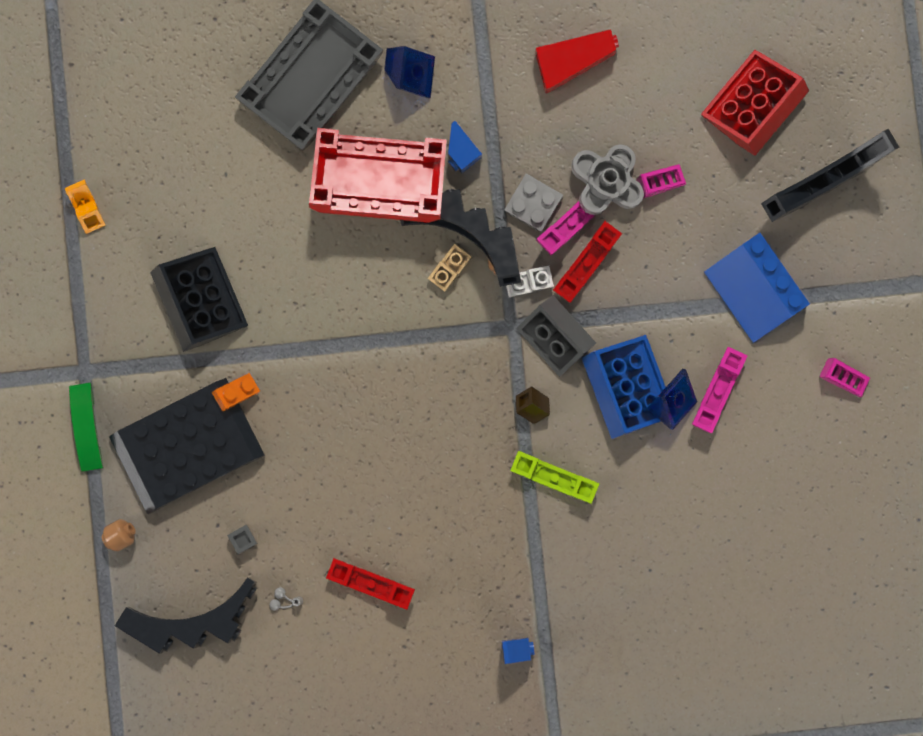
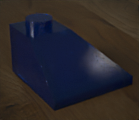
(410, 70)

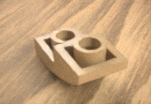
(450, 267)

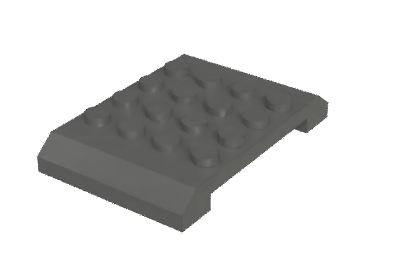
(310, 74)

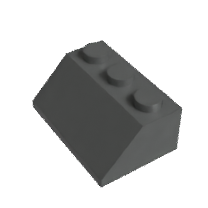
(556, 335)

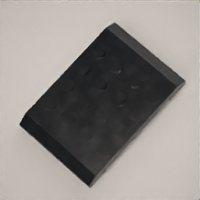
(185, 447)

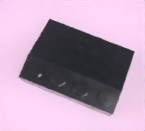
(198, 298)

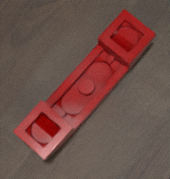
(587, 262)
(370, 583)

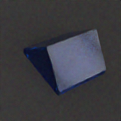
(674, 400)

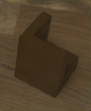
(532, 405)

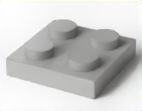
(533, 203)

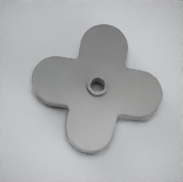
(616, 168)

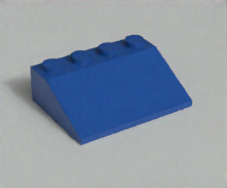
(756, 287)
(625, 384)

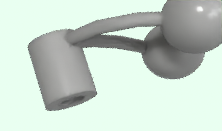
(279, 594)

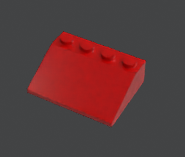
(755, 101)

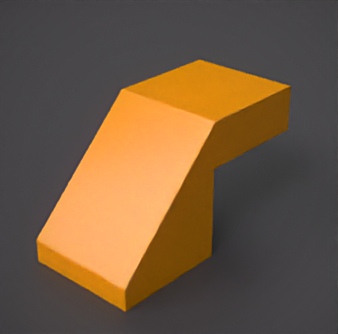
(85, 206)

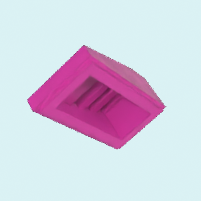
(676, 169)
(827, 375)

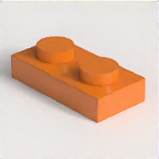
(236, 392)

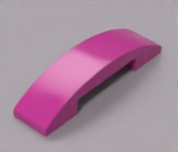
(564, 229)
(719, 390)

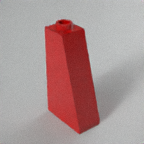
(573, 57)

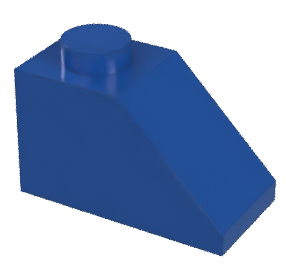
(461, 150)
(517, 650)

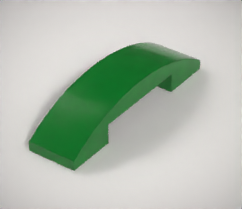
(85, 427)

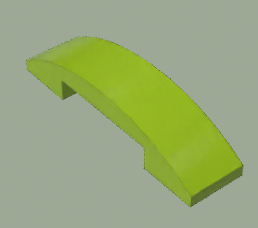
(554, 477)

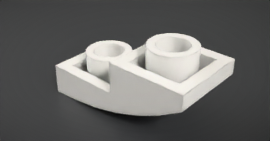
(531, 281)

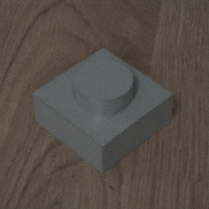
(242, 539)

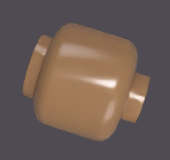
(118, 535)

